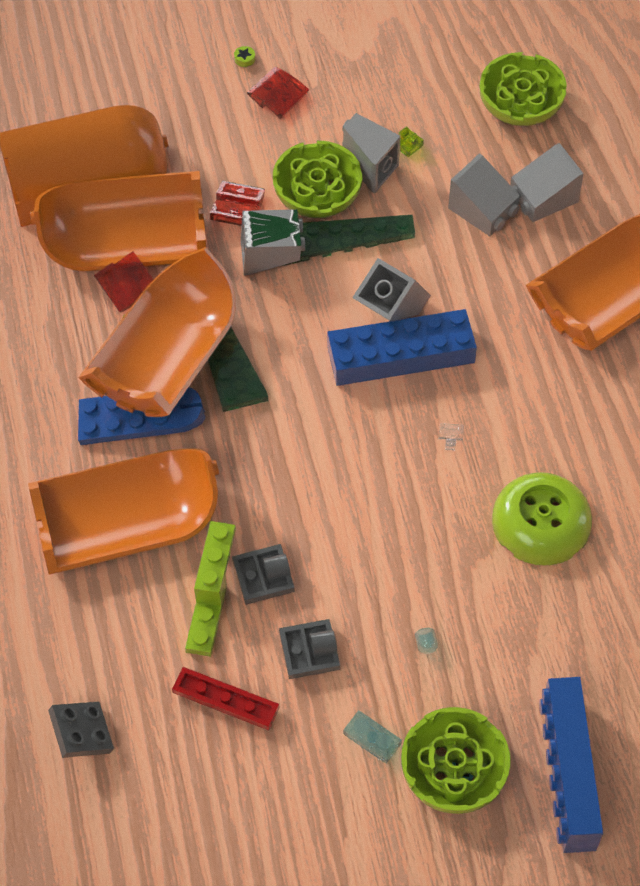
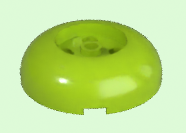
(534, 85)
(304, 176)
(542, 542)
(455, 730)

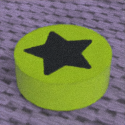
(244, 56)

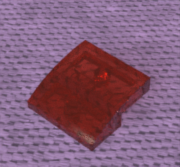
(278, 91)
(233, 199)
(124, 281)

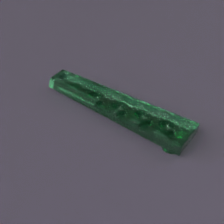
(339, 235)
(234, 375)

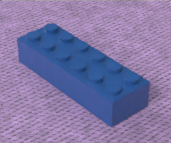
(401, 347)
(571, 764)

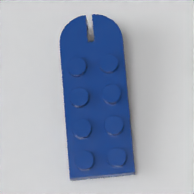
(105, 422)

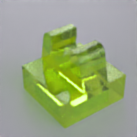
(409, 142)

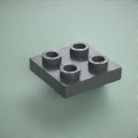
(263, 574)
(309, 649)
(80, 729)

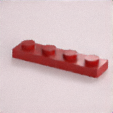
(225, 698)

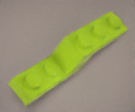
(210, 588)

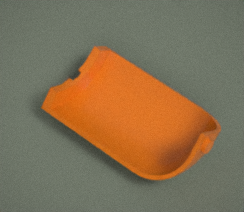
(81, 148)
(106, 219)
(595, 288)
(165, 336)
(124, 507)

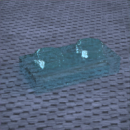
(372, 736)

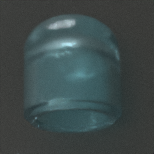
(426, 640)

